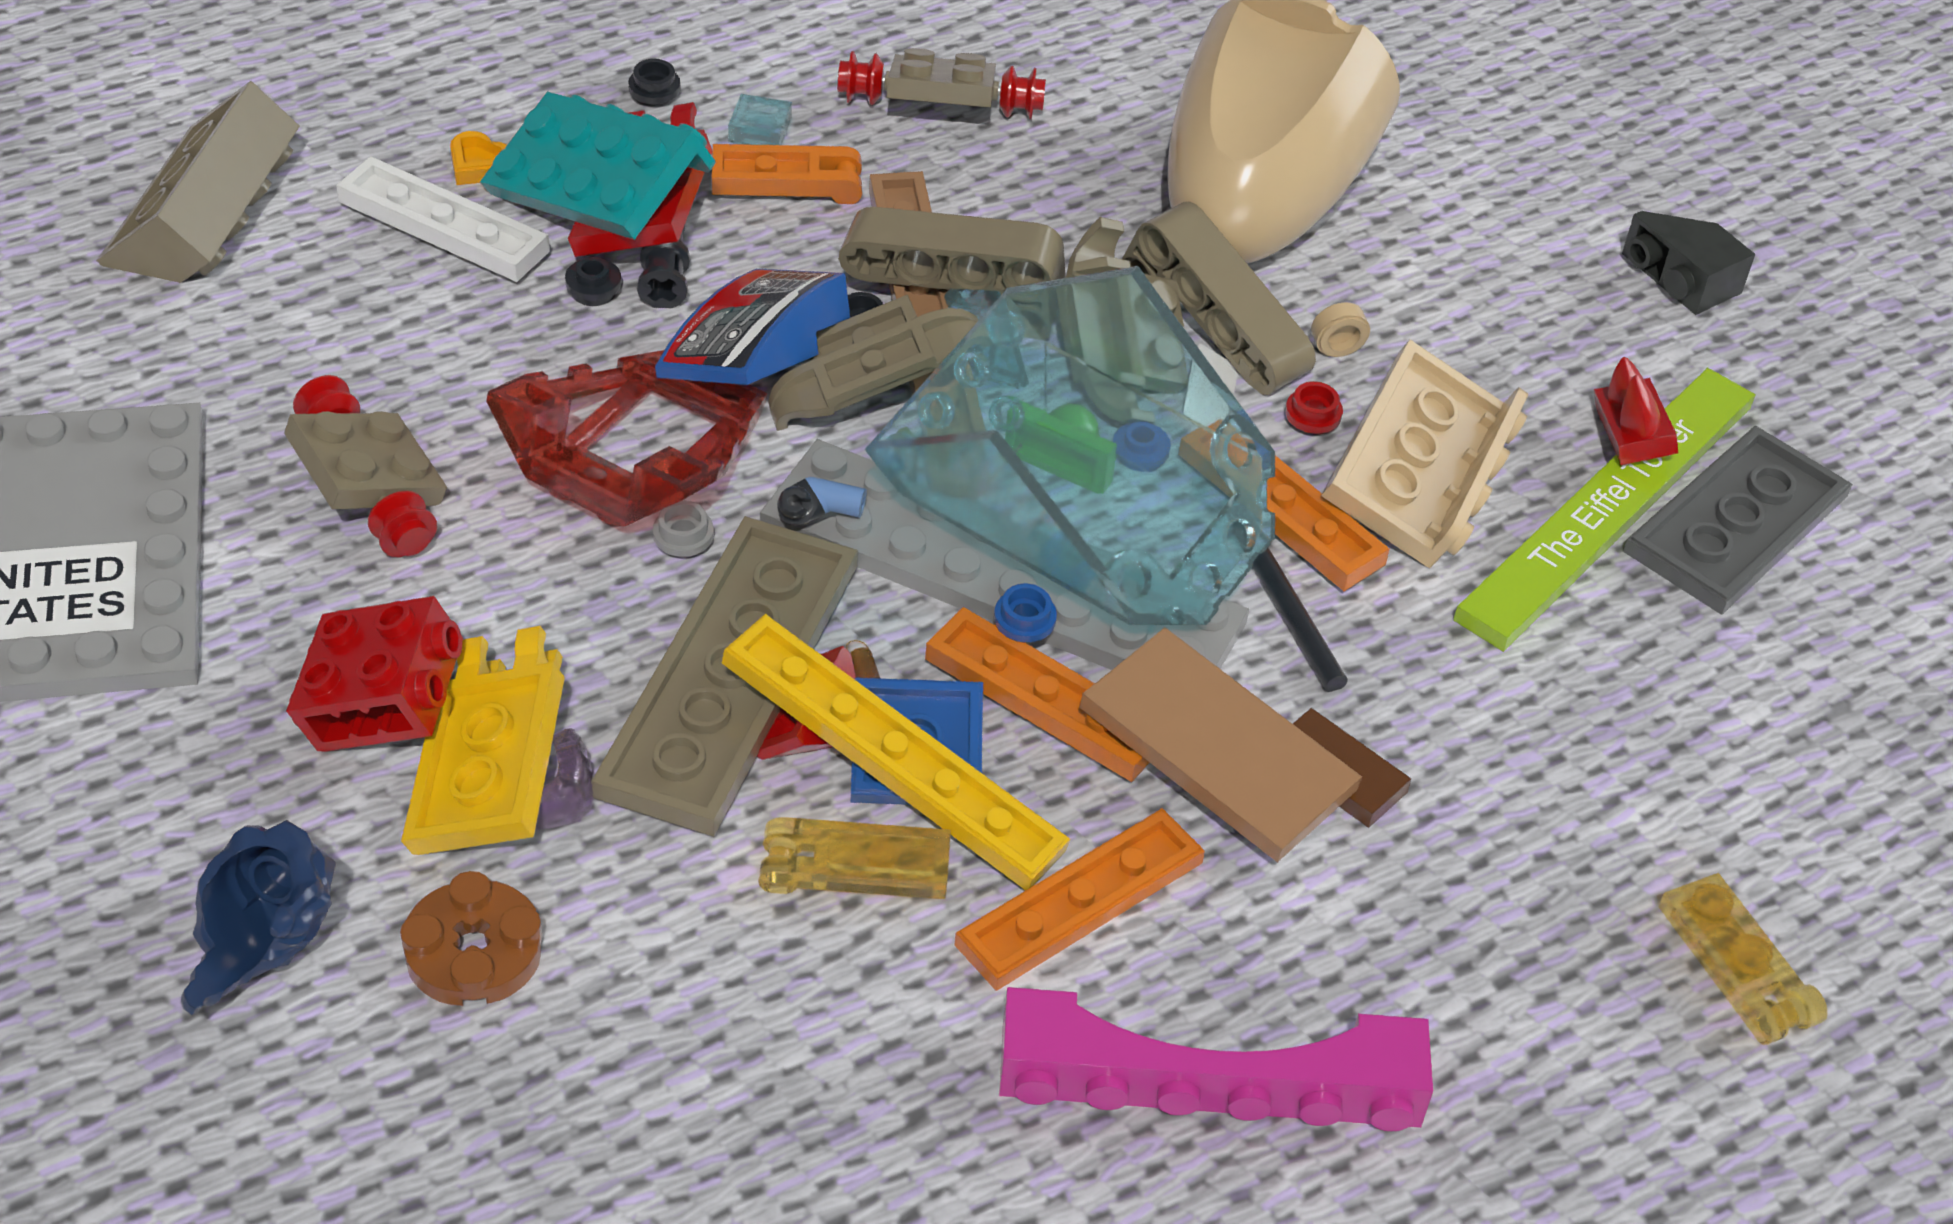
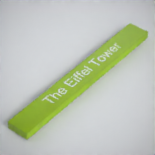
(1598, 516)

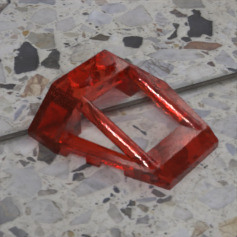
(535, 421)

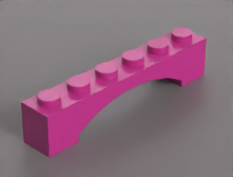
(1364, 1075)

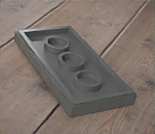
(1737, 519)

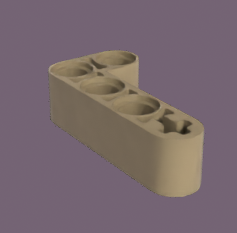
(950, 250)
(1223, 296)

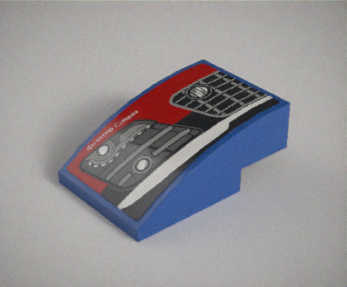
(755, 326)

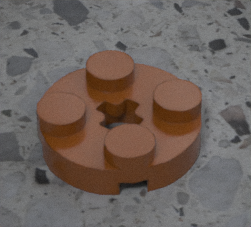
(469, 906)

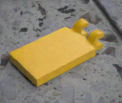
(488, 750)

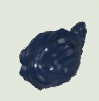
(256, 908)

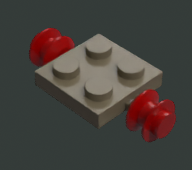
(939, 80)
(366, 464)

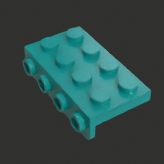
(595, 163)

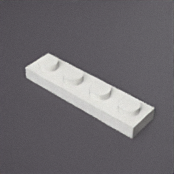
(443, 218)

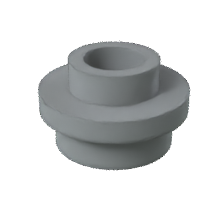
(683, 529)

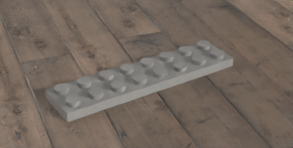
(949, 564)

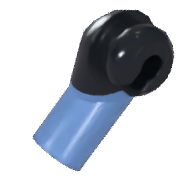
(818, 496)

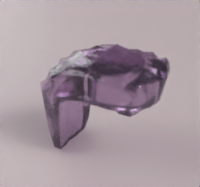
(570, 792)

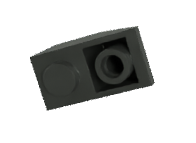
(1689, 258)

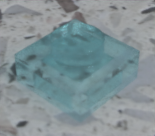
(759, 121)

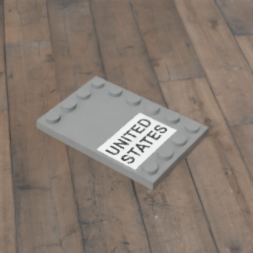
(100, 550)

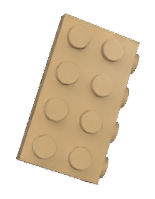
(1425, 455)

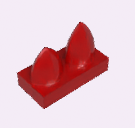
(1634, 416)

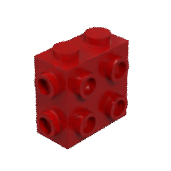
(376, 674)

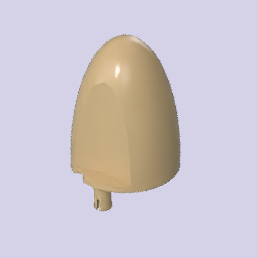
(1277, 119)

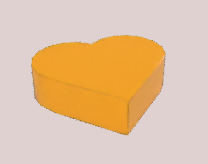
(473, 156)

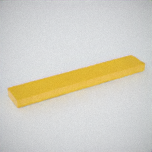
(896, 752)

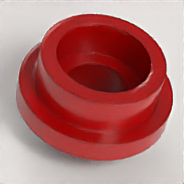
(1314, 408)

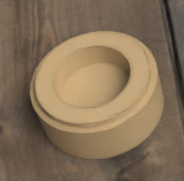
(1340, 329)

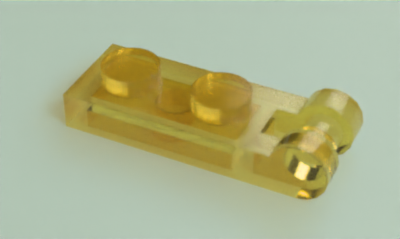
(855, 858)
(1742, 959)

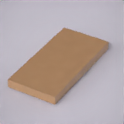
(1221, 743)

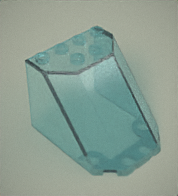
(1091, 449)

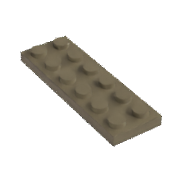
(698, 719)

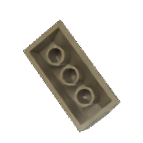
(204, 189)

